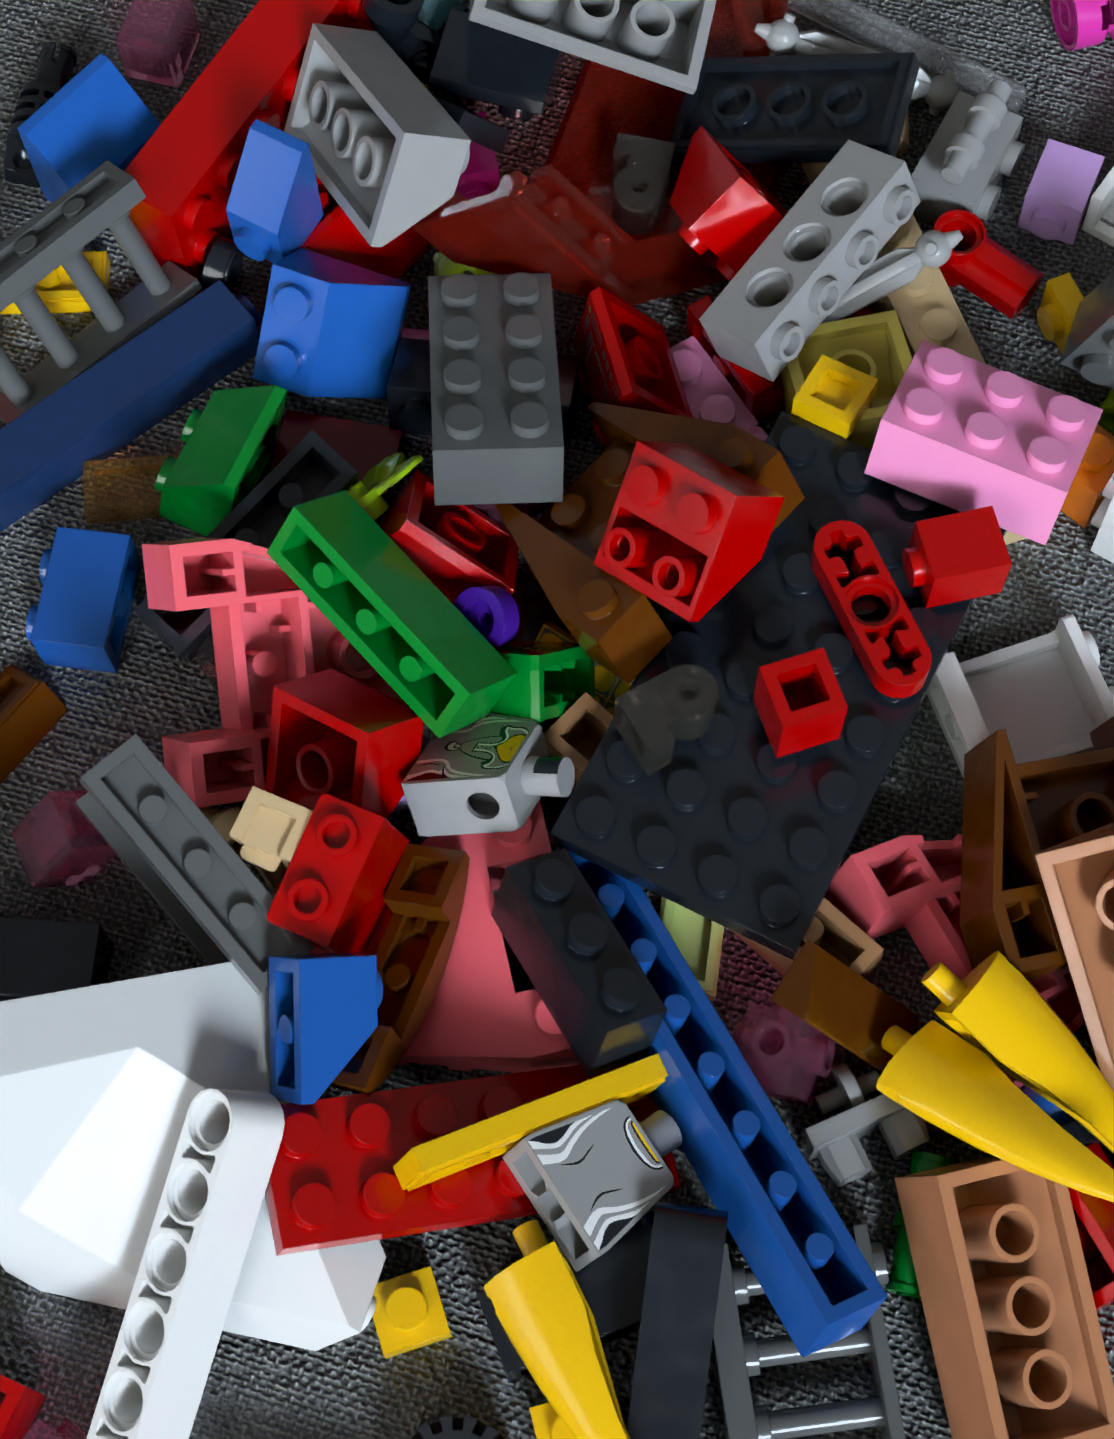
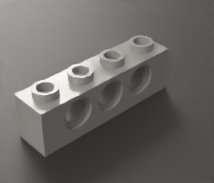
(811, 259)

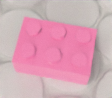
(982, 440)

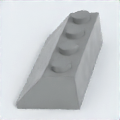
(640, 37)
(374, 132)

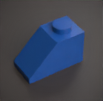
(273, 195)
(318, 1019)

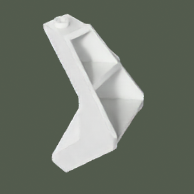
(90, 1132)

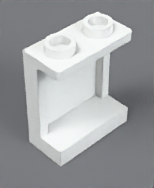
(1037, 690)

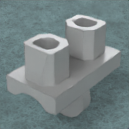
(837, 1138)

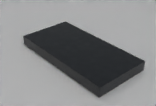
(798, 105)

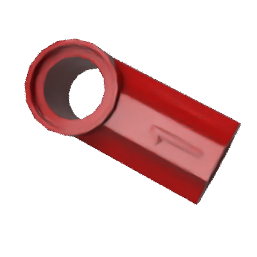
(986, 266)

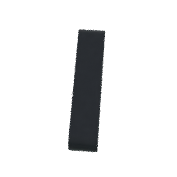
(677, 1322)

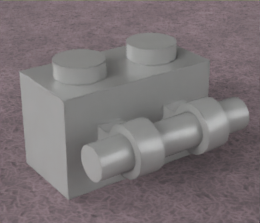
(969, 155)

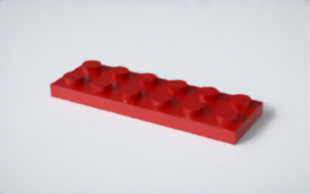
(338, 1159)

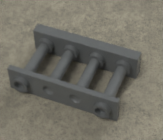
(58, 239)
(184, 862)
(742, 1355)

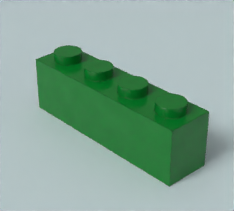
(391, 612)

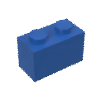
(84, 599)

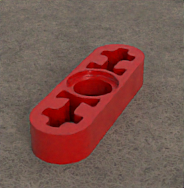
(875, 580)

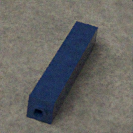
(123, 397)

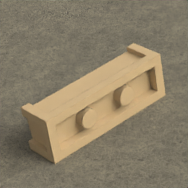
(269, 834)

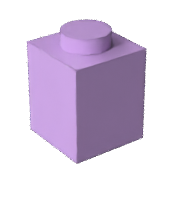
(1060, 192)

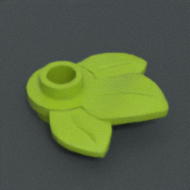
(380, 478)

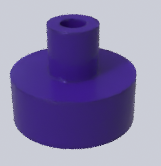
(491, 613)

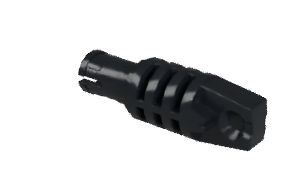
(48, 80)

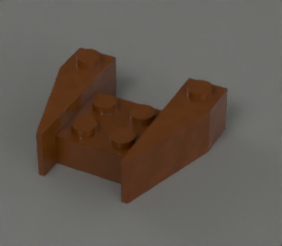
(600, 611)
(1007, 820)

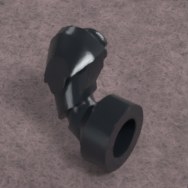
(411, 41)

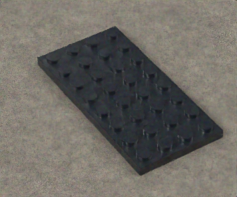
(726, 819)

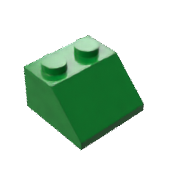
(222, 456)

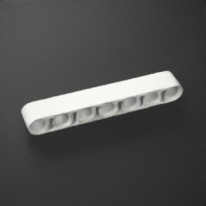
(190, 1266)

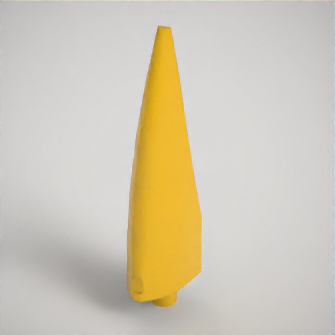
(1025, 1038)
(975, 1101)
(557, 1335)

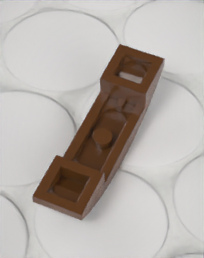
(411, 957)

